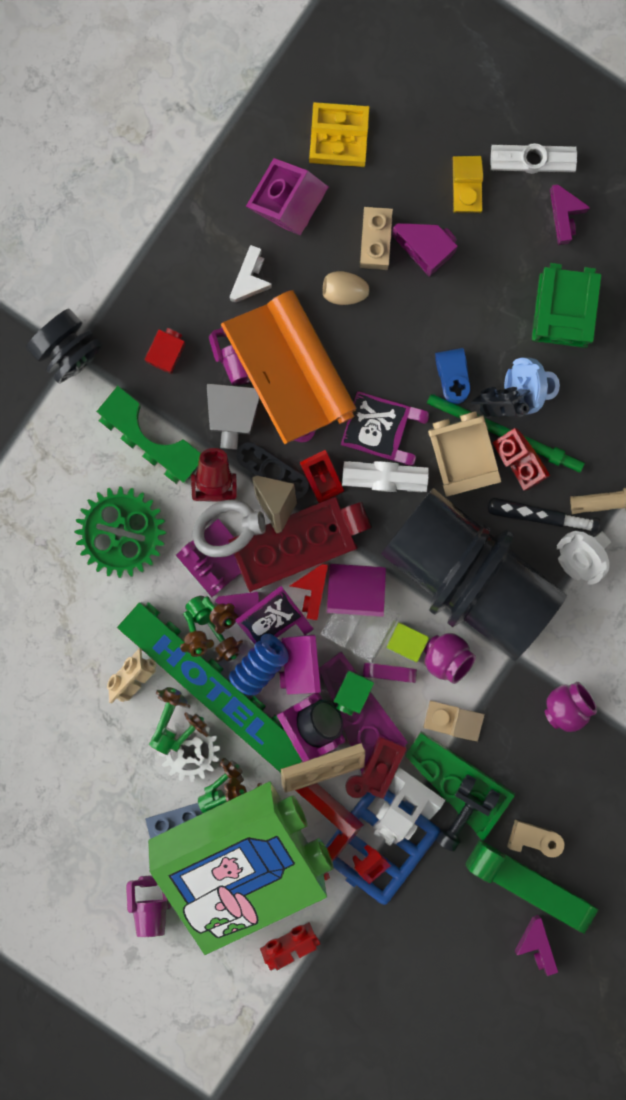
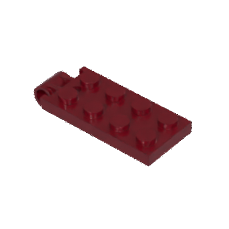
(301, 543)

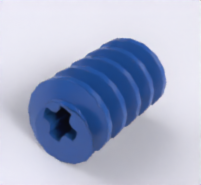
(259, 665)

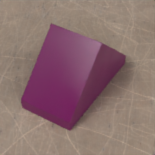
(242, 602)

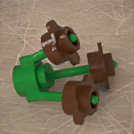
(219, 617)

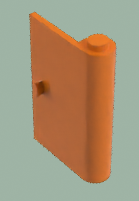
(289, 367)

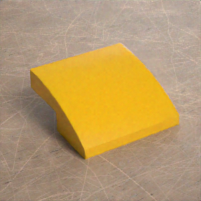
(339, 134)

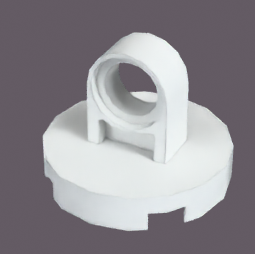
(584, 556)

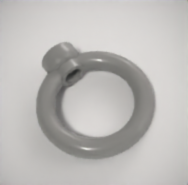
(252, 523)

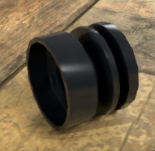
(61, 342)

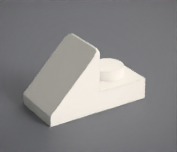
(246, 283)

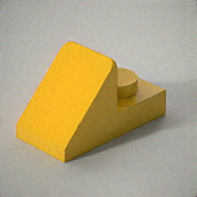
(467, 184)

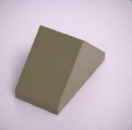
(275, 499)

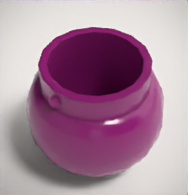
(448, 657)
(570, 707)

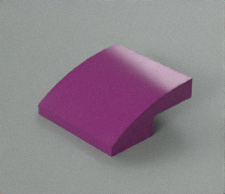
(356, 590)

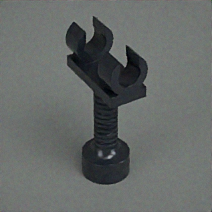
(449, 838)

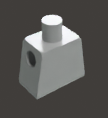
(231, 412)

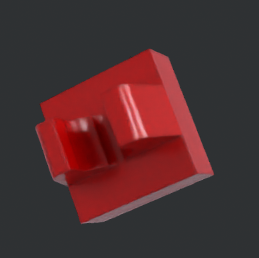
(371, 866)

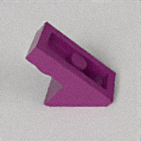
(564, 205)
(534, 939)

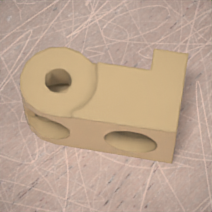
(536, 837)

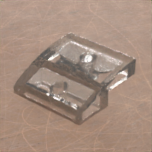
(361, 633)

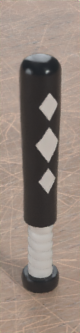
(540, 515)

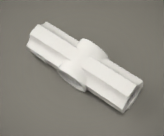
(552, 158)
(385, 476)

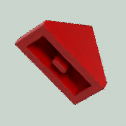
(321, 476)

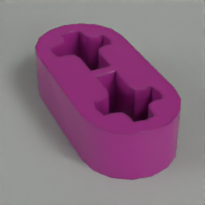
(389, 672)

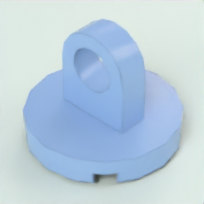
(530, 374)

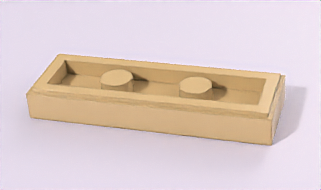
(323, 768)

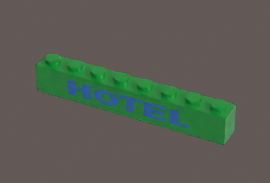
(210, 686)

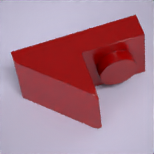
(314, 582)

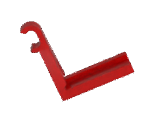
(336, 814)

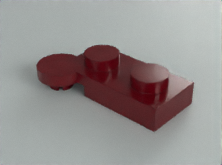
(378, 770)

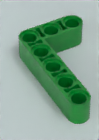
(529, 885)

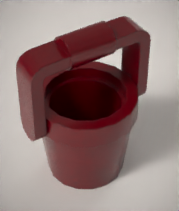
(213, 477)

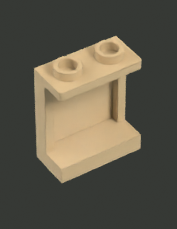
(464, 454)

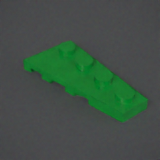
(447, 772)

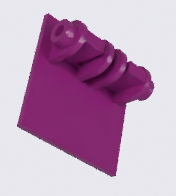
(210, 572)

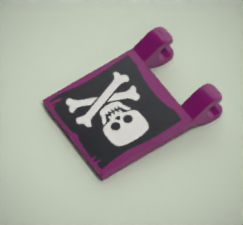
(380, 427)
(273, 616)

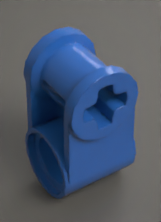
(453, 370)

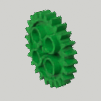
(127, 507)

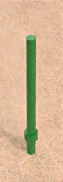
(556, 456)

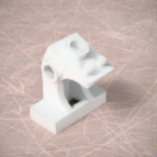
(394, 822)

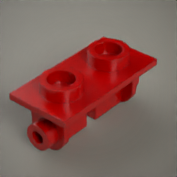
(278, 951)

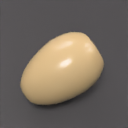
(344, 288)

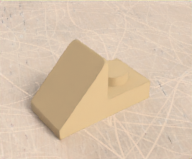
(453, 721)

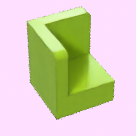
(407, 642)

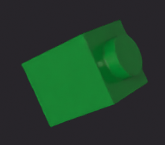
(353, 693)

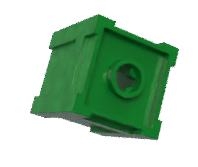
(566, 306)

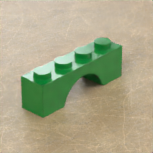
(123, 413)

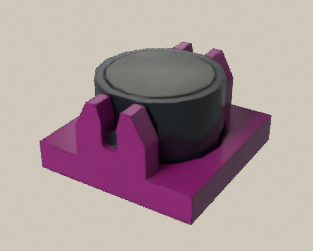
(313, 726)

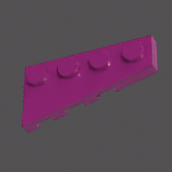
(371, 721)

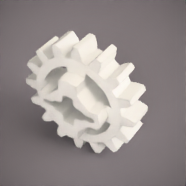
(203, 762)

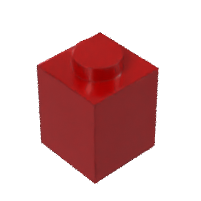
(165, 350)

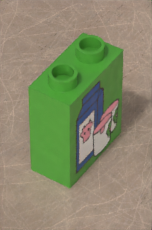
(239, 867)

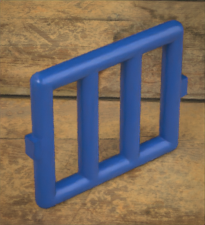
(399, 874)

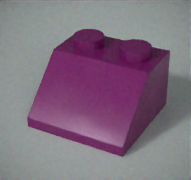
(287, 196)
(426, 244)
(302, 668)

